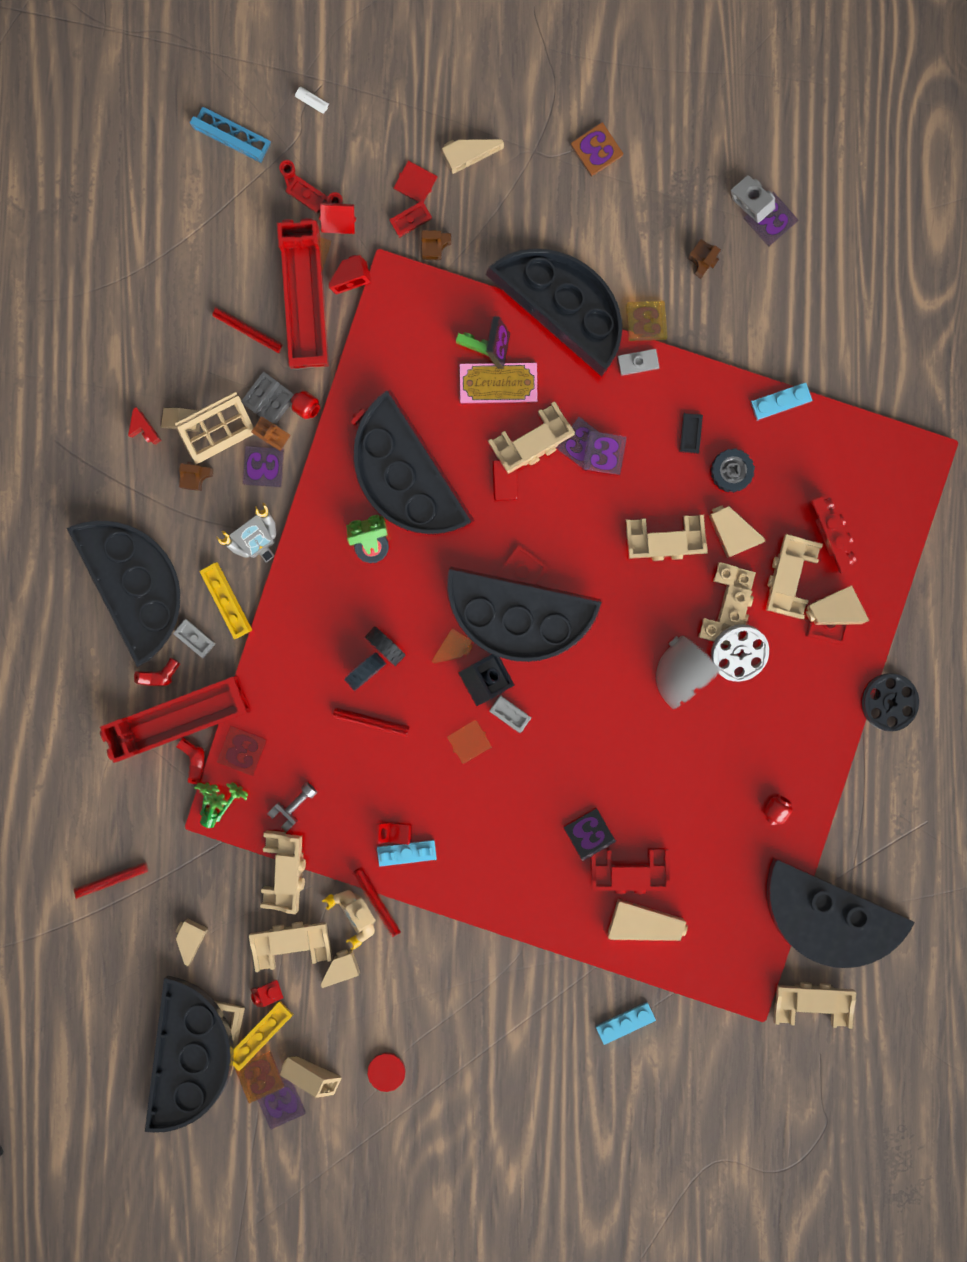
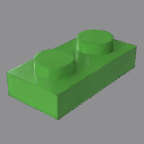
(468, 341)

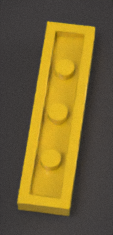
(225, 600)
(260, 1035)

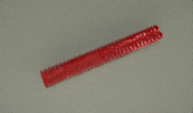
(247, 330)
(360, 719)
(109, 881)
(382, 910)

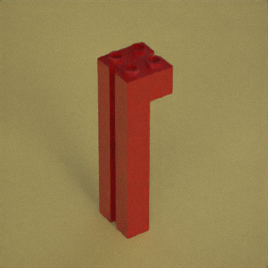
(303, 293)
(174, 719)

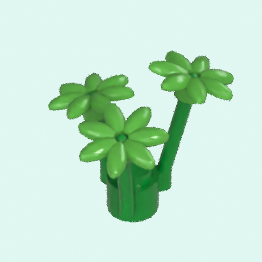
(210, 815)

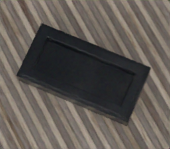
(691, 433)

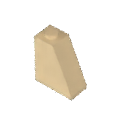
(733, 531)
(838, 609)
(310, 1077)

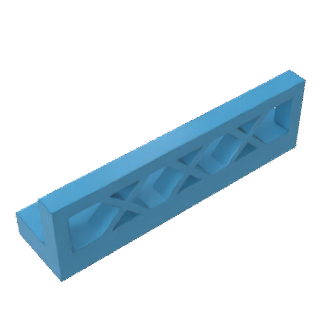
(229, 138)

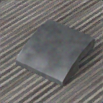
(268, 398)

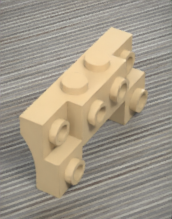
(535, 443)
(665, 544)
(787, 574)
(735, 601)
(288, 872)
(288, 940)
(815, 999)

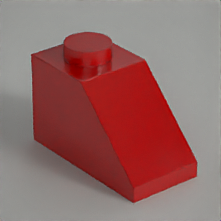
(350, 275)

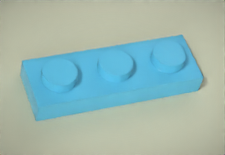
(781, 401)
(625, 1023)

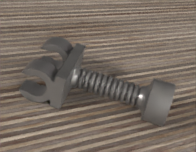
(307, 791)

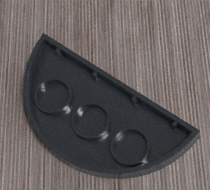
(565, 300)
(402, 474)
(133, 583)
(518, 617)
(829, 921)
(189, 1058)

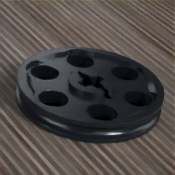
(896, 696)

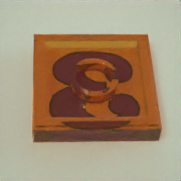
(260, 1077)

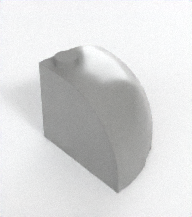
(683, 670)

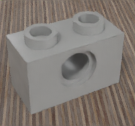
(755, 208)

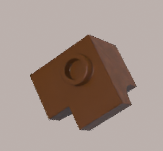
(433, 244)
(703, 257)
(193, 476)

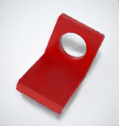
(393, 833)

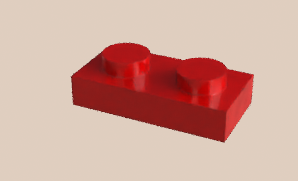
(410, 219)

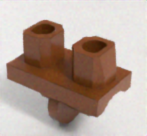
(270, 433)

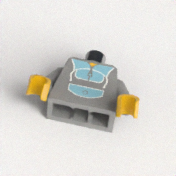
(253, 537)

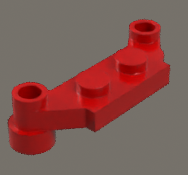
(303, 191)

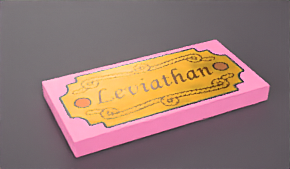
(491, 385)

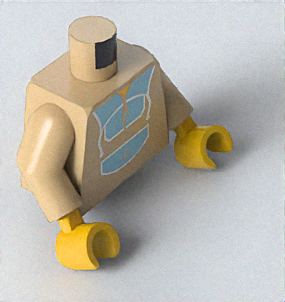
(357, 914)

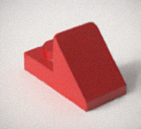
(140, 423)

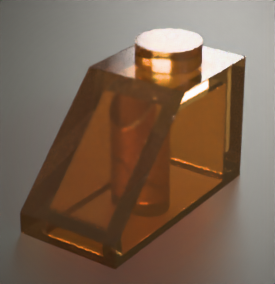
(453, 647)

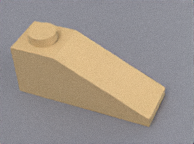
(467, 152)

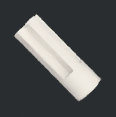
(312, 100)

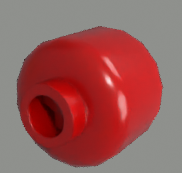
(305, 404)
(778, 810)

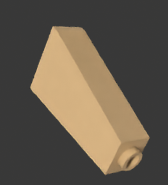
(643, 923)

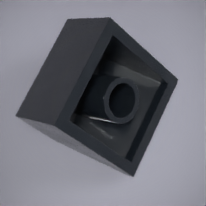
(486, 679)

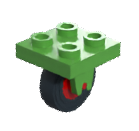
(369, 538)

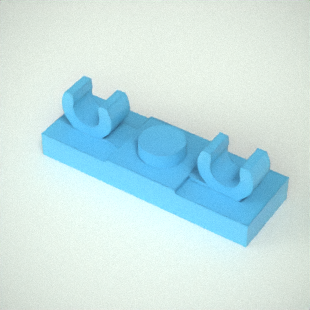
(405, 854)

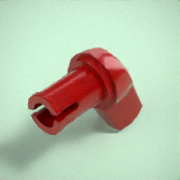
(159, 678)
(196, 757)

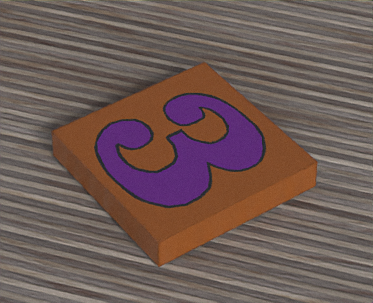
(596, 149)

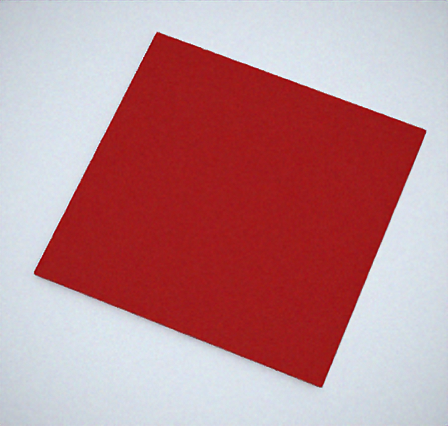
(598, 723)

